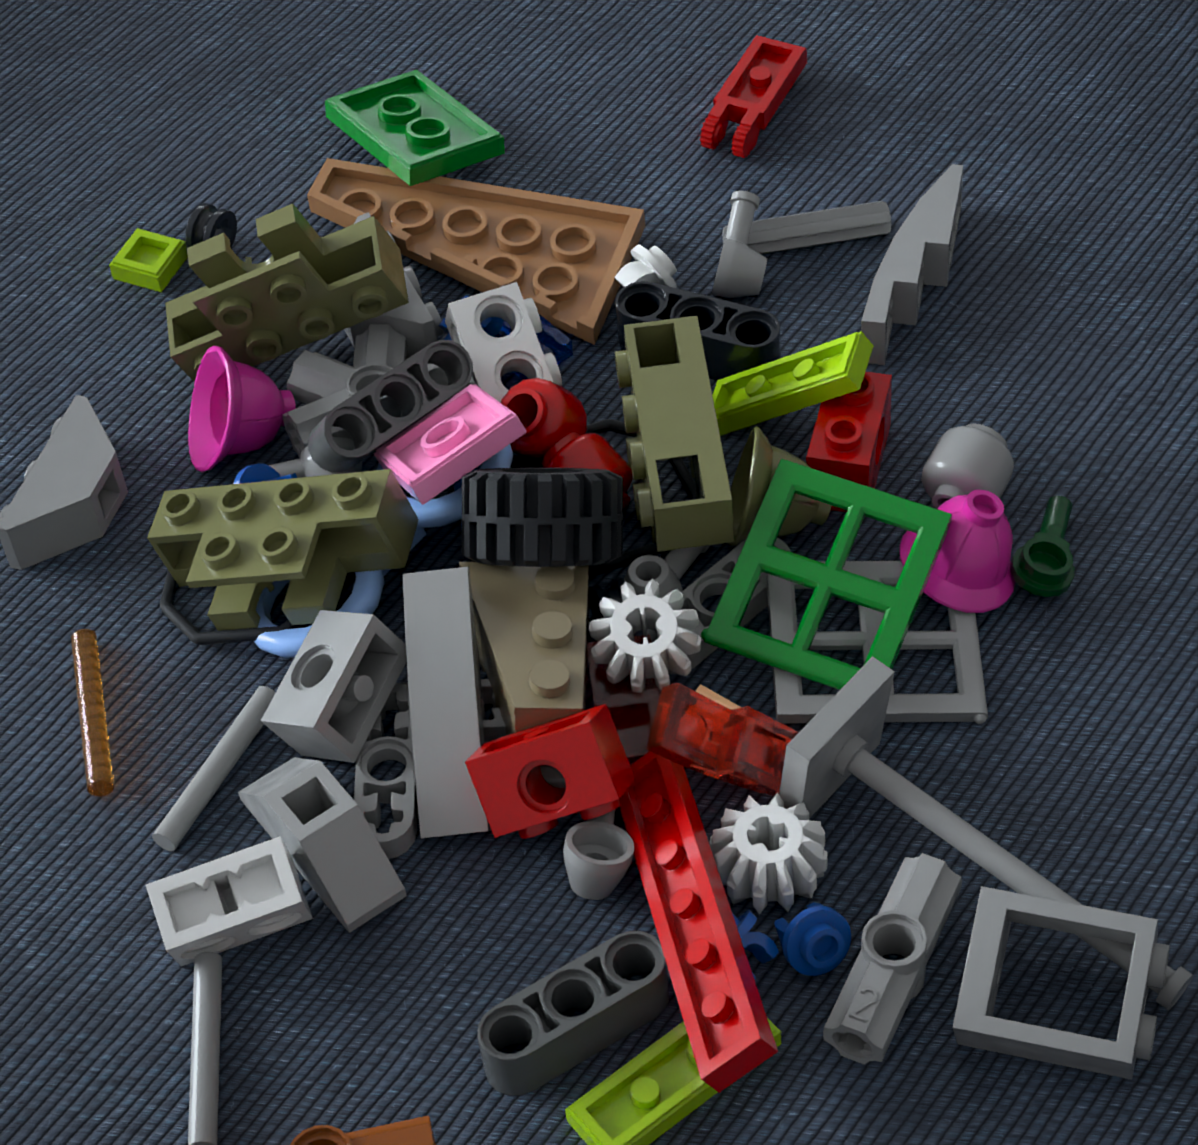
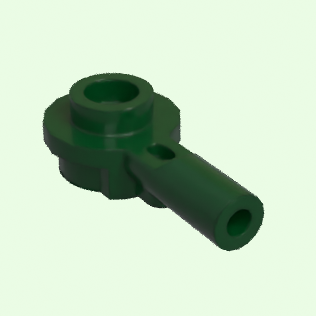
(1045, 561)

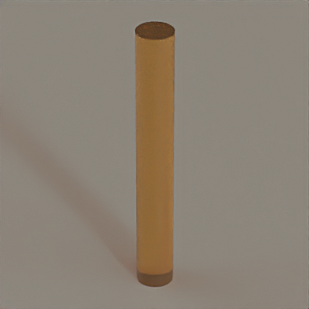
(92, 713)

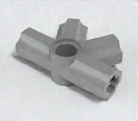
(328, 382)

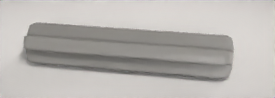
(819, 227)

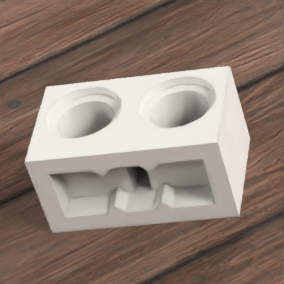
(497, 356)
(229, 901)

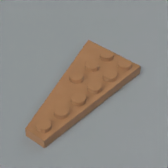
(495, 235)

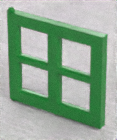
(829, 578)

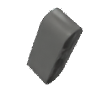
(409, 386)
(561, 1042)

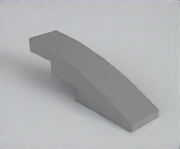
(916, 257)
(443, 699)

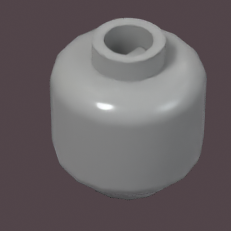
(967, 461)

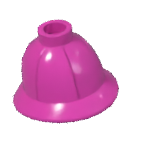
(232, 409)
(975, 556)

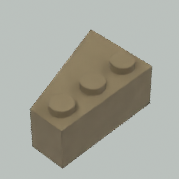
(532, 639)

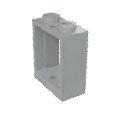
(974, 1017)

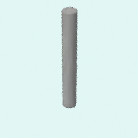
(213, 771)
(205, 1050)

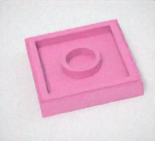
(449, 442)

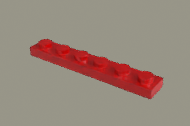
(695, 924)

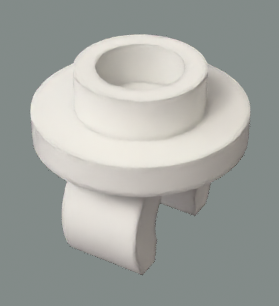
(648, 266)

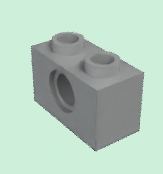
(336, 685)

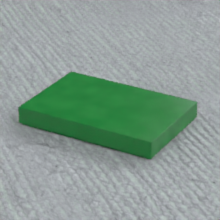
(414, 127)

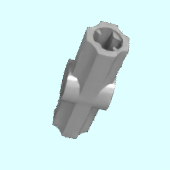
(882, 988)

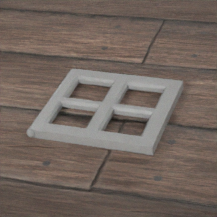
(963, 638)

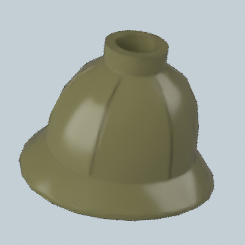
(752, 481)

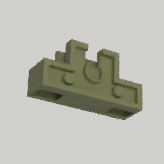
(290, 299)
(674, 420)
(282, 531)

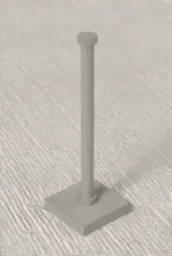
(841, 744)

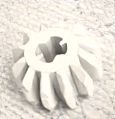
(639, 613)
(769, 853)

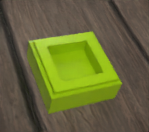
(149, 260)

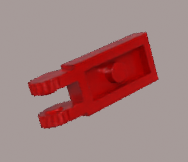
(753, 93)

